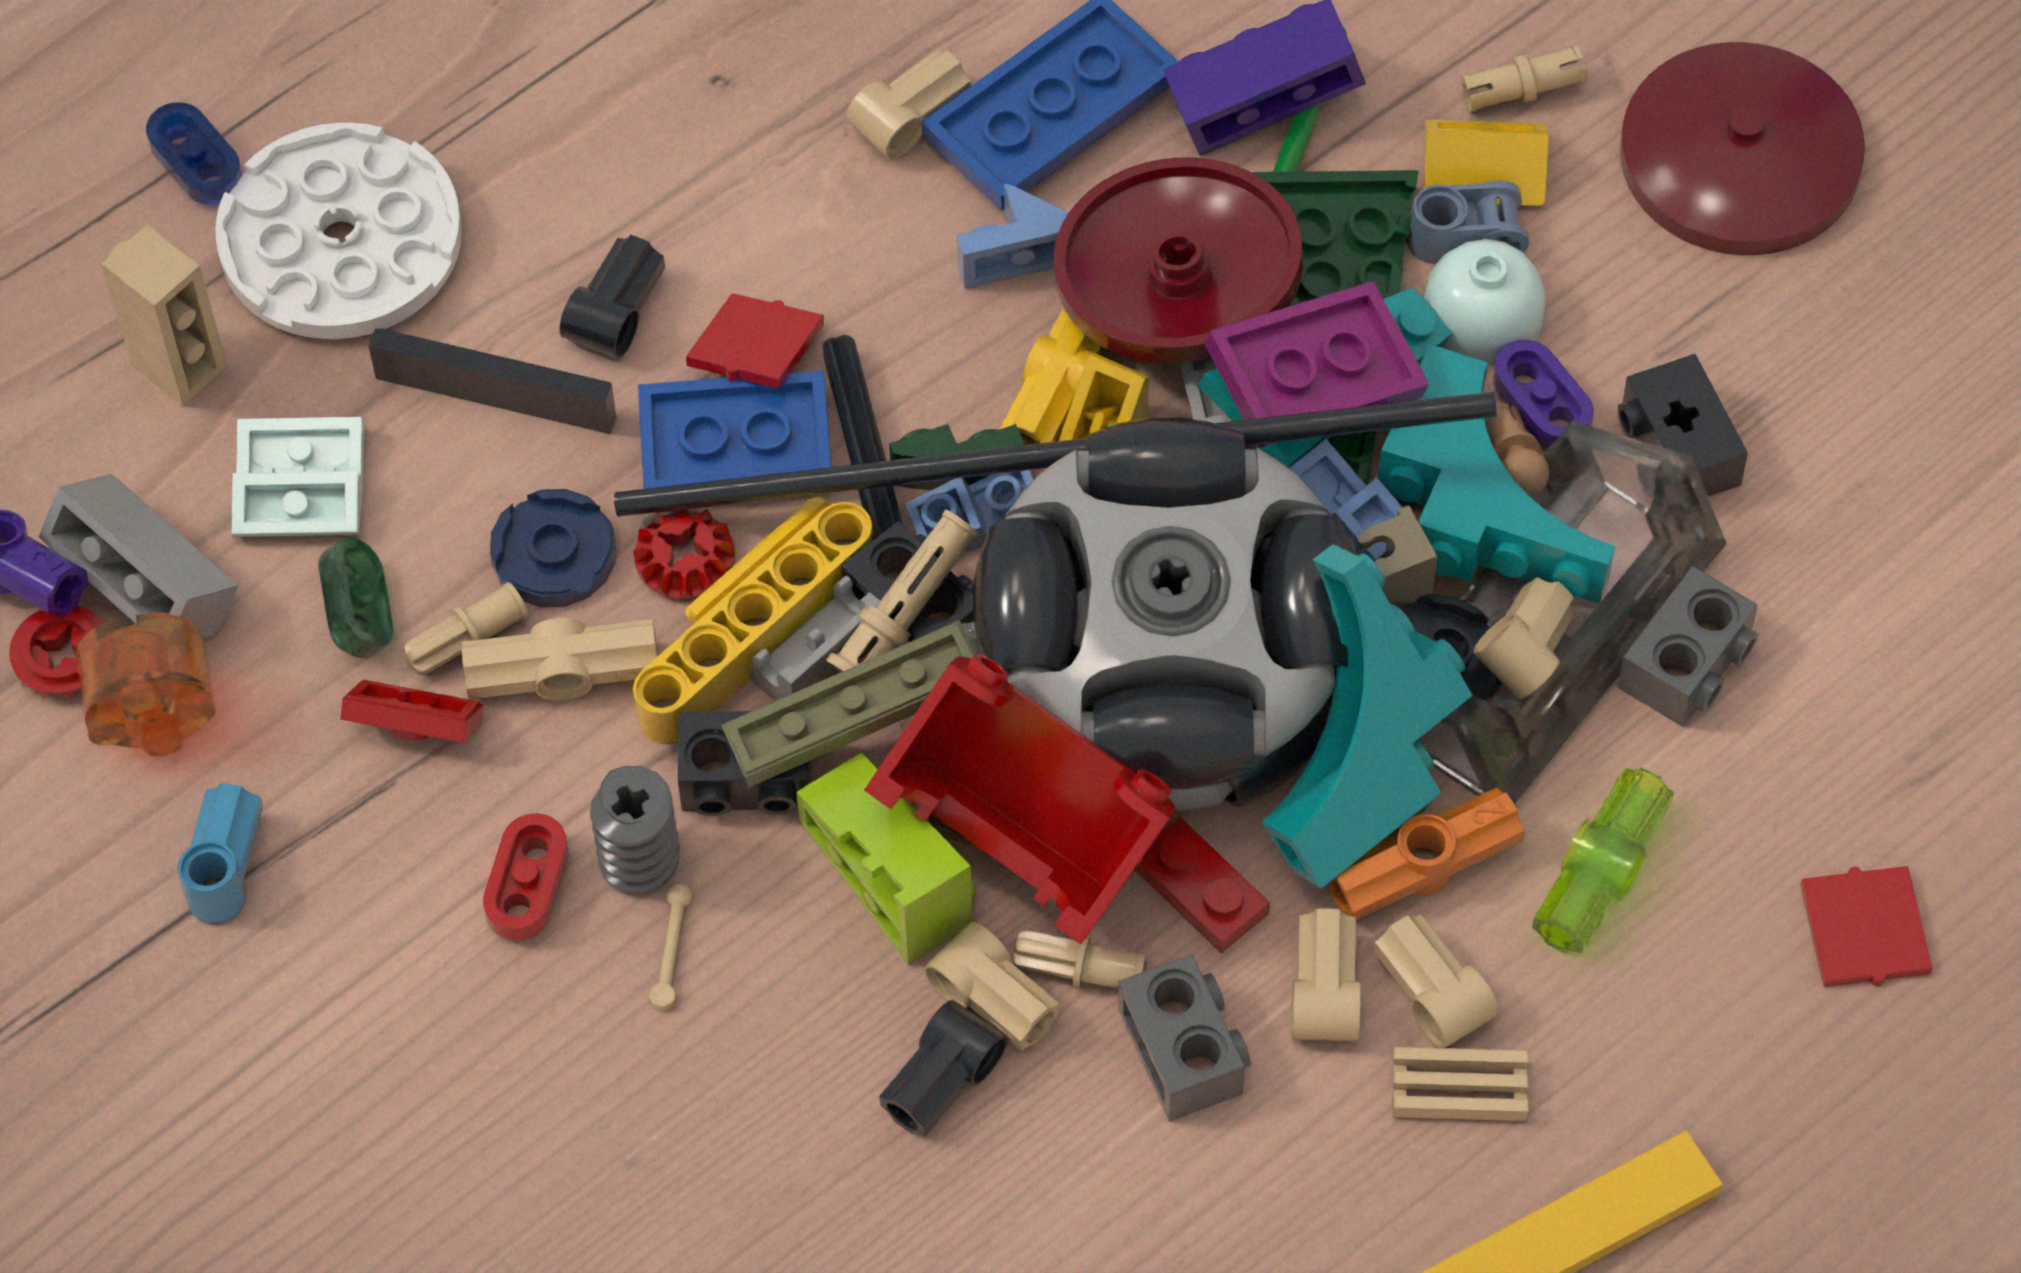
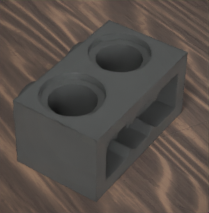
(1678, 642)
(1171, 1039)

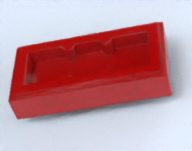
(412, 712)

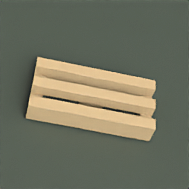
(1460, 1061)

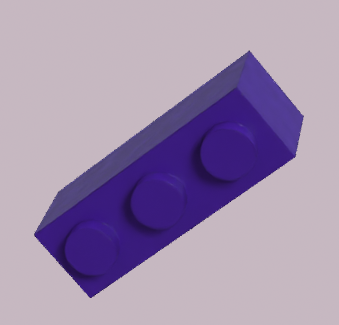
(1264, 76)

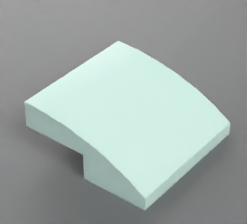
(298, 477)

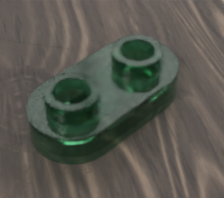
(355, 597)

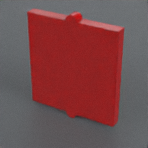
(755, 340)
(1866, 926)

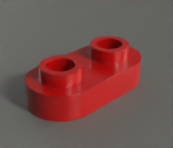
(523, 880)

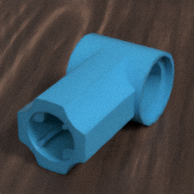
(222, 851)

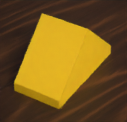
(1105, 396)

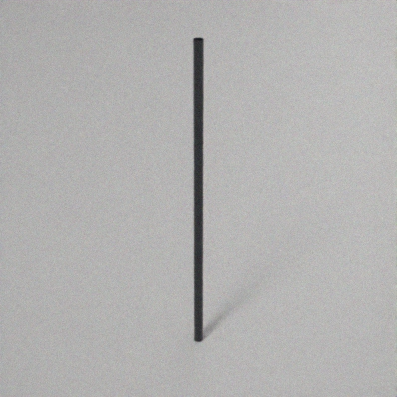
(1035, 456)

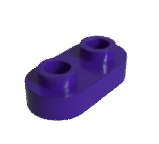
(1547, 398)

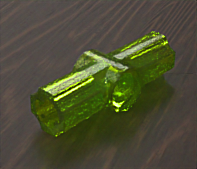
(1603, 860)

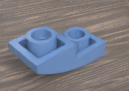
(976, 504)

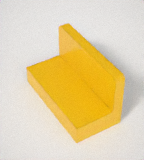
(1487, 152)

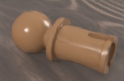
(1517, 449)

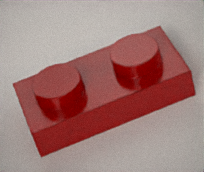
(1202, 885)

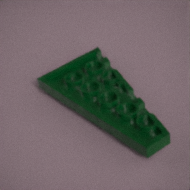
(1350, 236)

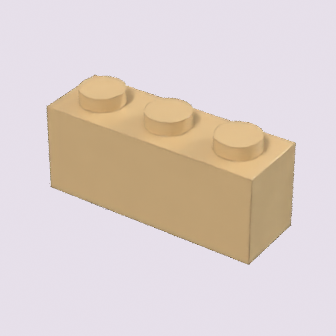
(164, 314)

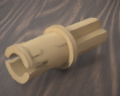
(474, 622)
(1074, 961)

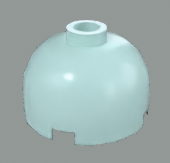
(1486, 297)

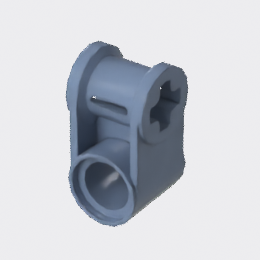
(1467, 215)

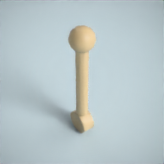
(662, 995)

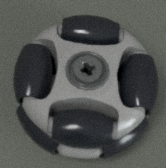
(1170, 606)

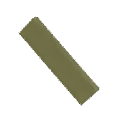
(843, 706)

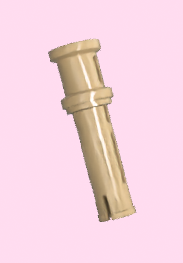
(951, 537)

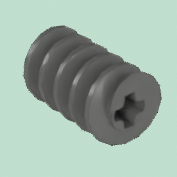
(635, 830)

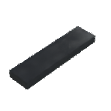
(493, 380)

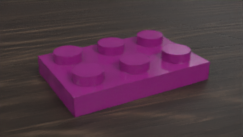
(1317, 357)

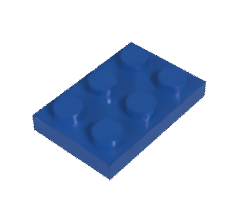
(732, 429)

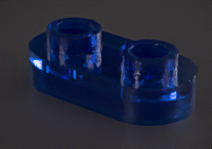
(198, 157)

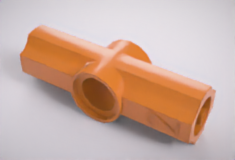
(1458, 838)

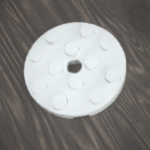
(325, 175)

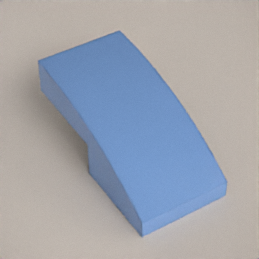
(1347, 494)

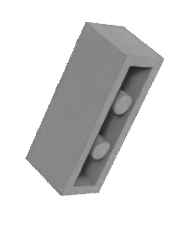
(136, 554)

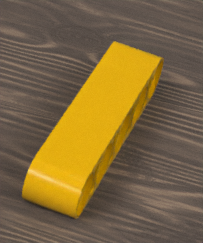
(760, 595)

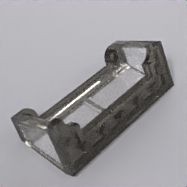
(1661, 524)

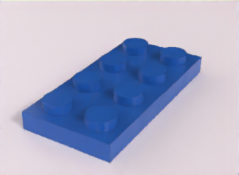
(1050, 100)

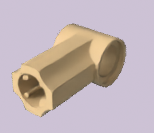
(893, 112)
(1523, 641)
(981, 976)
(1326, 991)
(1443, 995)

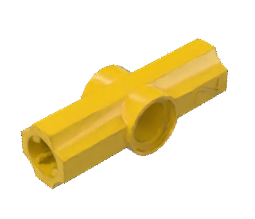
(1050, 381)

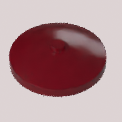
(1742, 148)
(1175, 254)

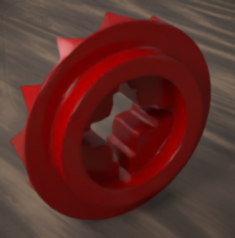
(692, 573)
(47, 632)

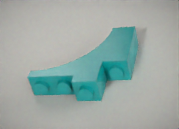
(1474, 504)
(1368, 762)

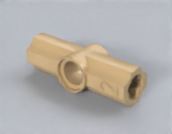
(558, 658)

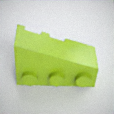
(889, 859)

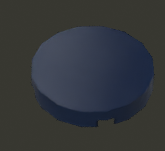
(553, 547)

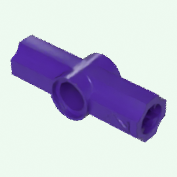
(36, 570)

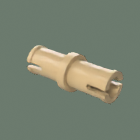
(1523, 78)

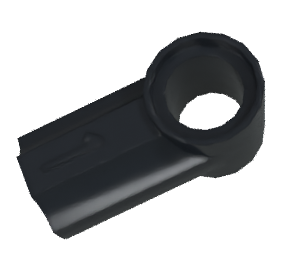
(608, 310)
(951, 1054)

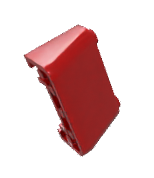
(1026, 790)

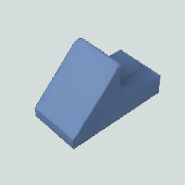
(1013, 248)

